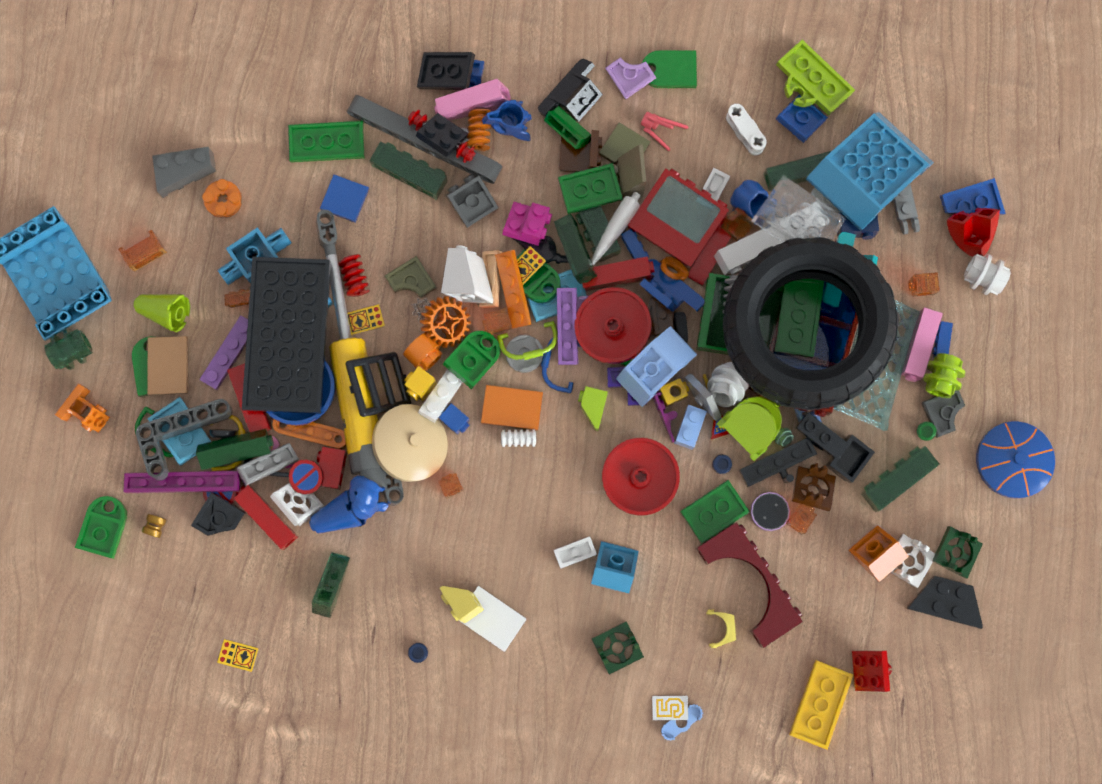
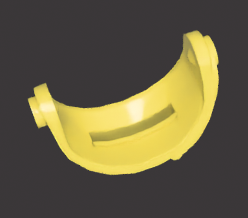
(730, 624)

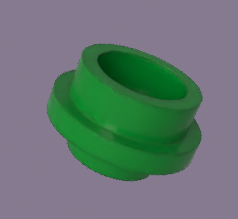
(926, 431)

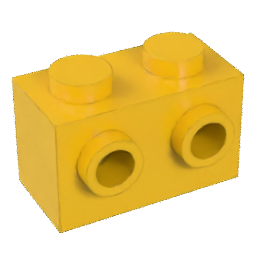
(419, 384)

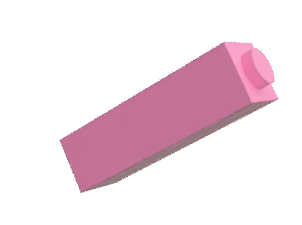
(921, 344)

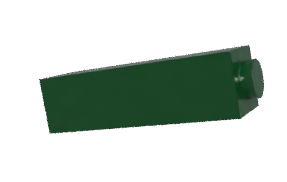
(234, 449)

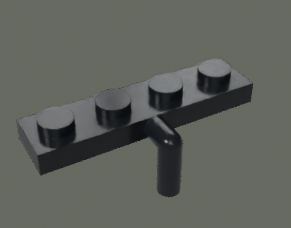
(778, 463)

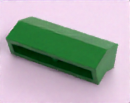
(568, 128)

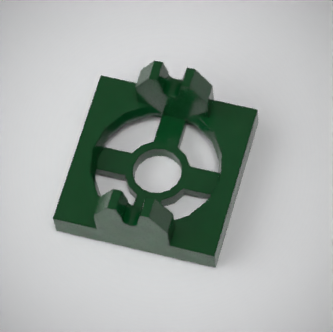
(940, 557)
(636, 654)

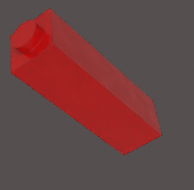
(621, 273)
(254, 419)
(265, 517)

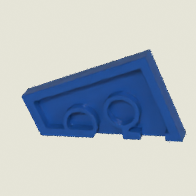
(975, 196)

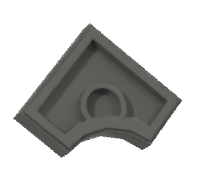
(943, 411)

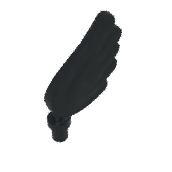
(546, 249)

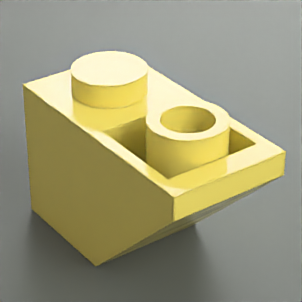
(463, 602)

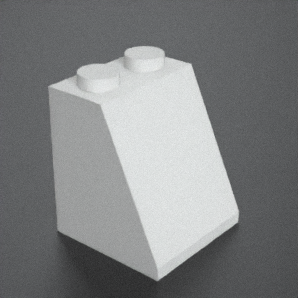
(466, 277)

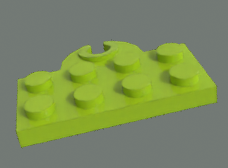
(813, 79)

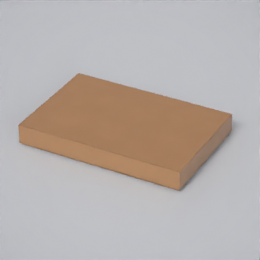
(167, 365)

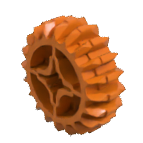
(440, 308)

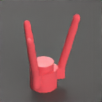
(651, 121)

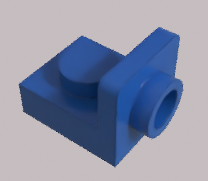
(477, 73)

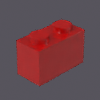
(333, 464)

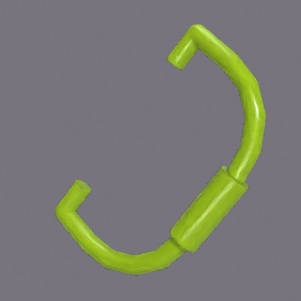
(531, 354)

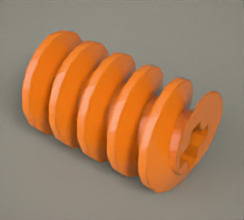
(477, 130)

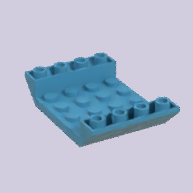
(868, 170)
(52, 272)

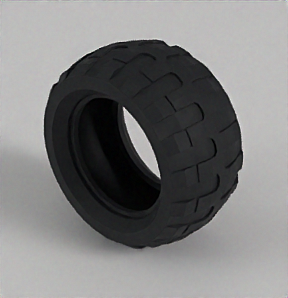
(824, 261)

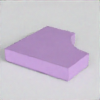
(630, 77)

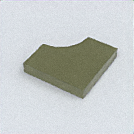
(621, 142)
(411, 277)

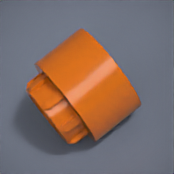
(423, 352)

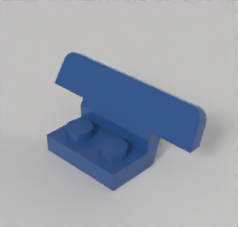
(671, 291)

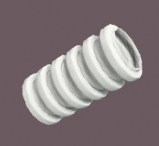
(518, 438)

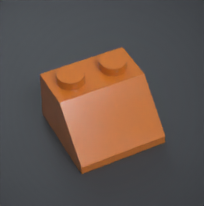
(878, 553)

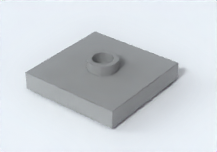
(703, 397)

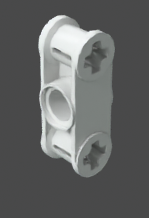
(746, 129)

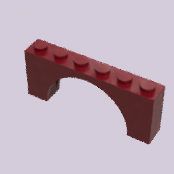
(779, 614)

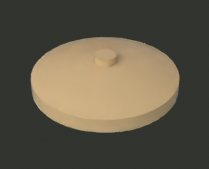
(409, 444)

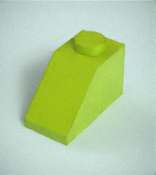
(593, 404)

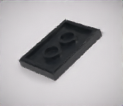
(446, 70)

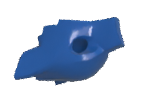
(509, 120)

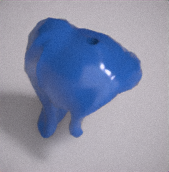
(365, 497)

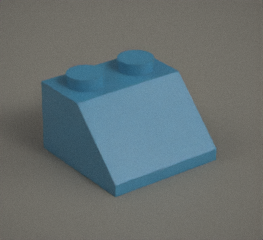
(615, 567)

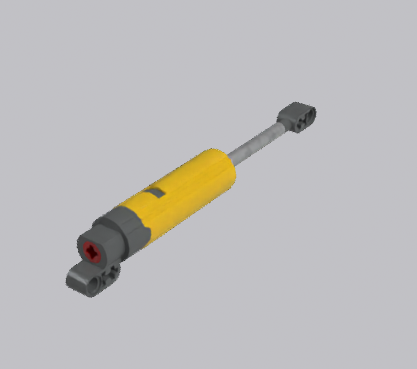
(356, 429)

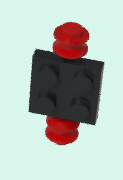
(441, 135)

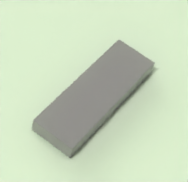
(267, 464)

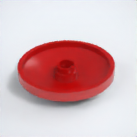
(613, 325)
(640, 476)

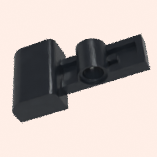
(847, 455)

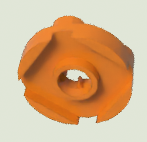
(222, 188)

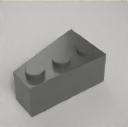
(181, 168)

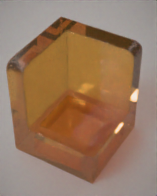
(737, 224)

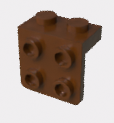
(583, 158)

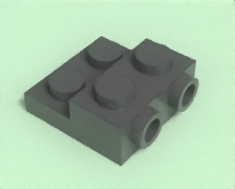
(471, 200)

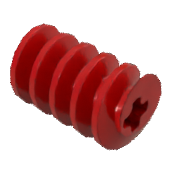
(352, 276)

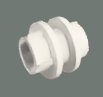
(989, 275)
(727, 385)

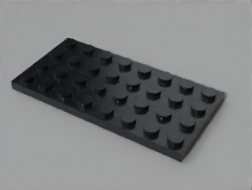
(286, 335)

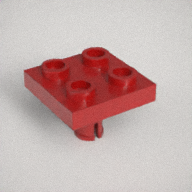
(871, 671)

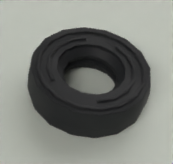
(680, 325)

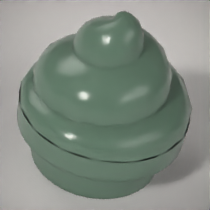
(784, 437)

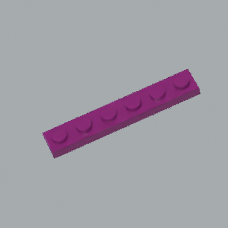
(183, 482)

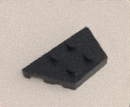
(948, 601)

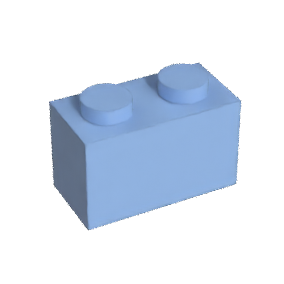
(690, 427)

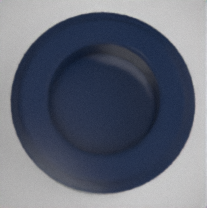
(722, 464)
(418, 652)

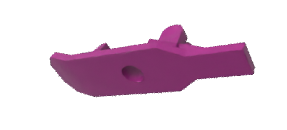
(665, 417)

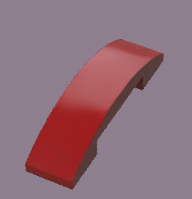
(705, 261)

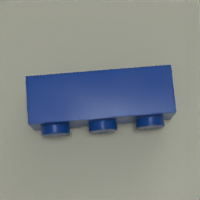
(633, 245)
(943, 338)

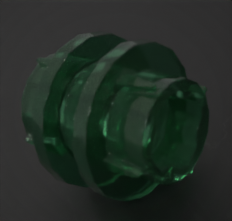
(68, 349)

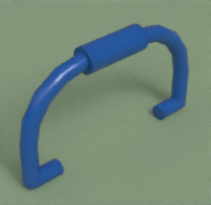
(544, 364)

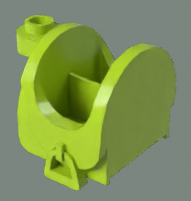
(753, 424)

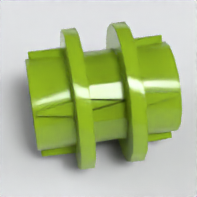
(944, 373)

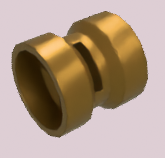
(151, 529)

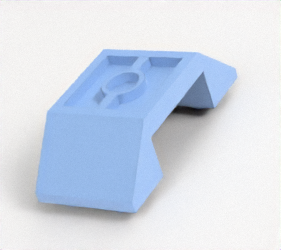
(655, 365)

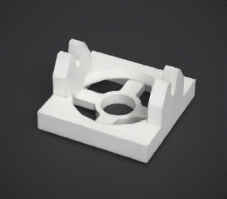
(296, 519)
(928, 555)

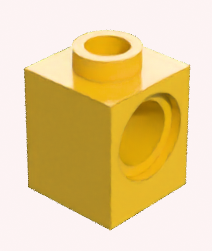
(667, 398)

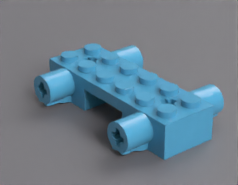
(251, 244)

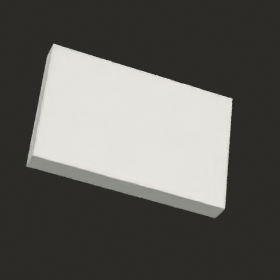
(497, 621)

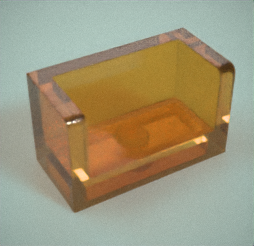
(143, 252)

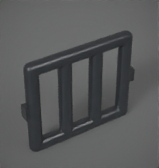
(355, 387)

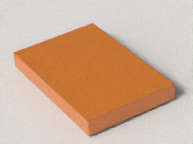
(512, 407)

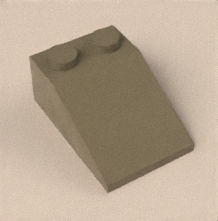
(631, 172)

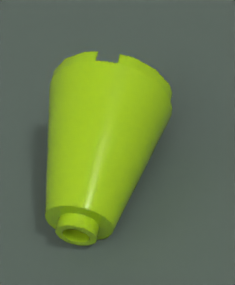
(164, 309)

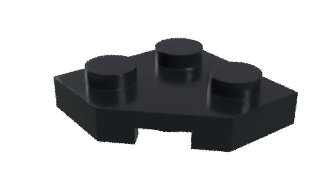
(217, 516)

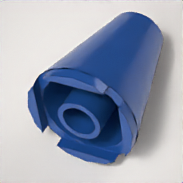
(335, 516)

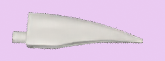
(617, 224)

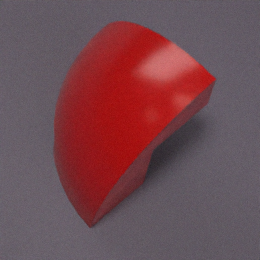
(974, 231)

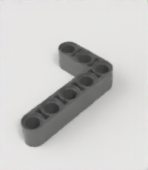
(176, 429)

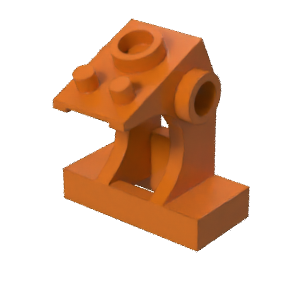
(77, 404)

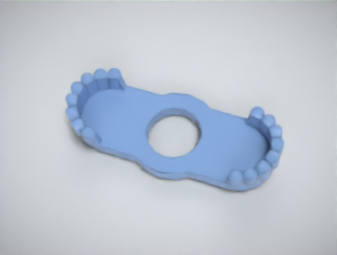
(671, 730)

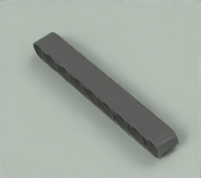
(398, 127)

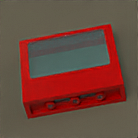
(678, 217)

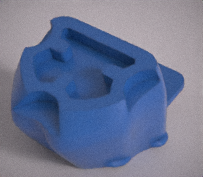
(749, 197)

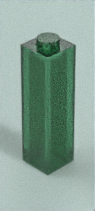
(795, 171)
(575, 249)

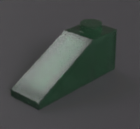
(330, 585)

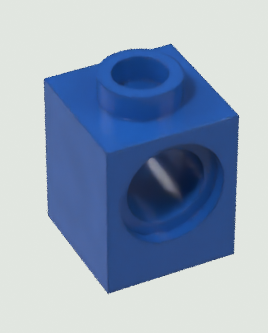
(455, 419)

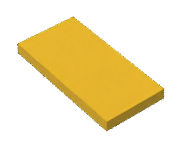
(821, 704)

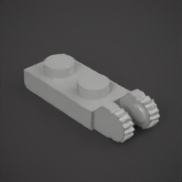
(906, 210)

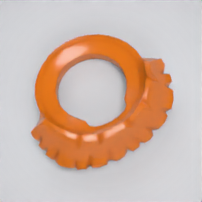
(676, 265)

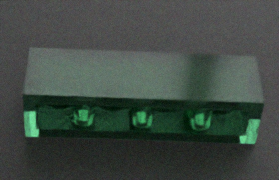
(408, 170)
(594, 224)
(899, 479)

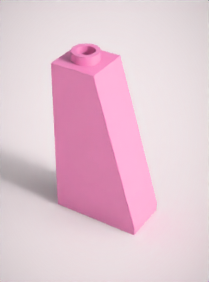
(482, 96)

